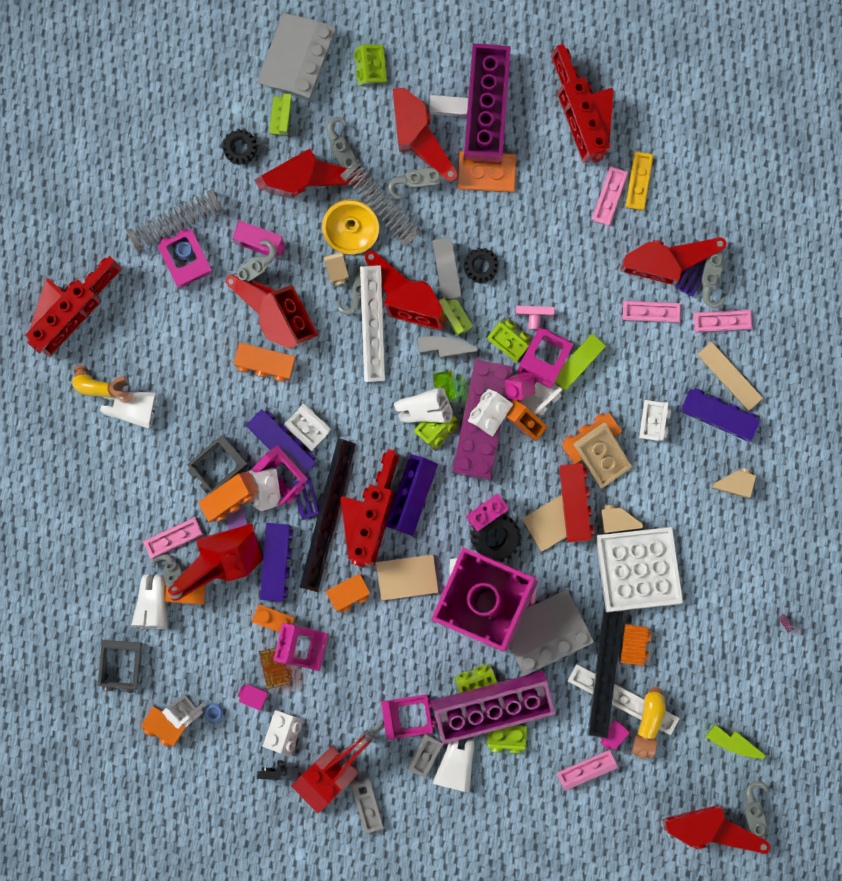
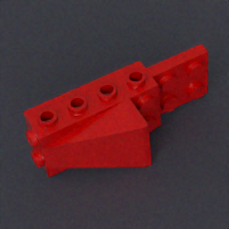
(586, 113)
(62, 313)
(369, 516)

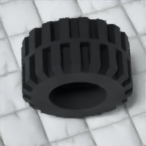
(502, 550)

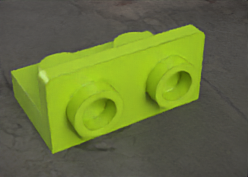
(370, 64)
(280, 115)
(456, 316)
(510, 339)
(436, 433)
(476, 678)
(508, 738)

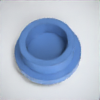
(184, 250)
(213, 712)

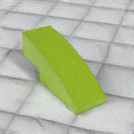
(579, 361)
(733, 742)

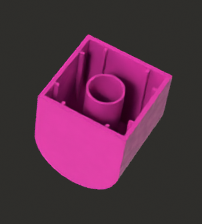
(484, 600)

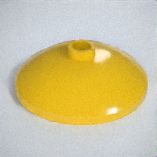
(348, 237)

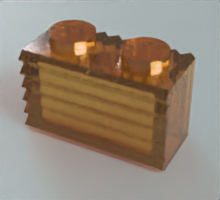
(274, 672)

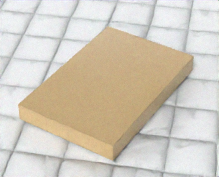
(602, 455)
(547, 524)
(407, 577)

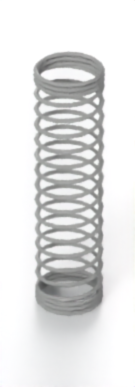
(212, 197)
(414, 232)

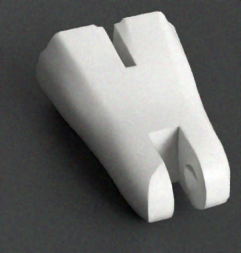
(425, 407)
(136, 412)
(151, 604)
(456, 767)

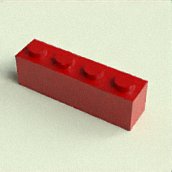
(575, 502)

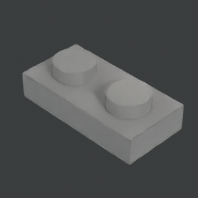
(424, 756)

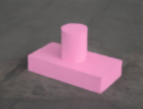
(534, 314)

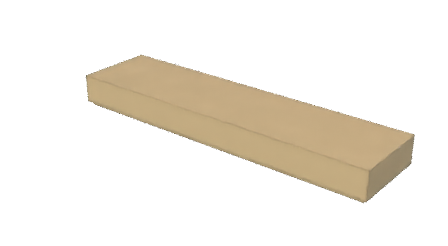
(729, 376)

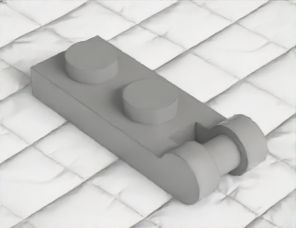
(367, 805)

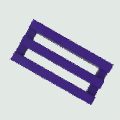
(685, 290)
(310, 514)

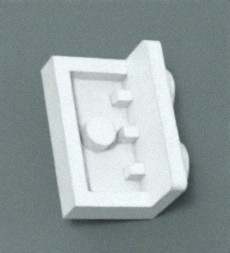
(542, 397)
(490, 412)
(654, 420)
(307, 427)
(269, 489)
(182, 712)
(283, 733)

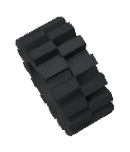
(231, 139)
(484, 254)

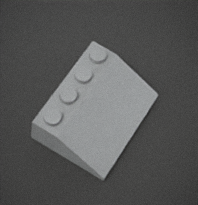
(297, 56)
(549, 633)

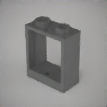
(194, 472)
(126, 687)

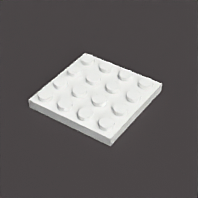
(639, 569)

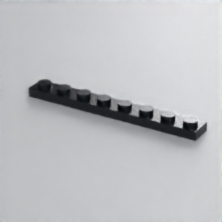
(327, 515)
(605, 674)

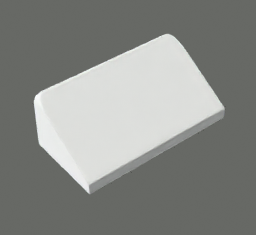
(448, 106)

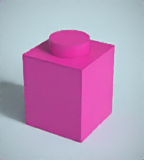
(520, 386)
(252, 696)
(616, 735)

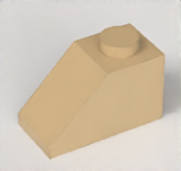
(336, 269)
(737, 483)
(618, 520)

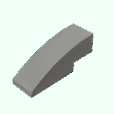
(446, 268)
(445, 346)

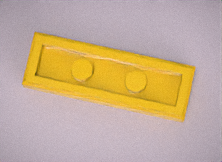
(639, 181)

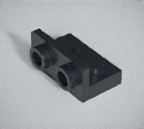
(268, 773)

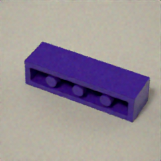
(720, 415)
(271, 435)
(411, 495)
(275, 562)

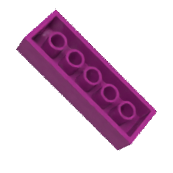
(487, 103)
(475, 447)
(493, 707)

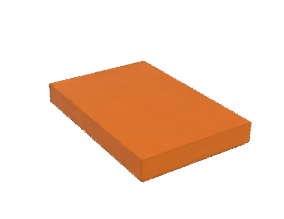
(487, 175)

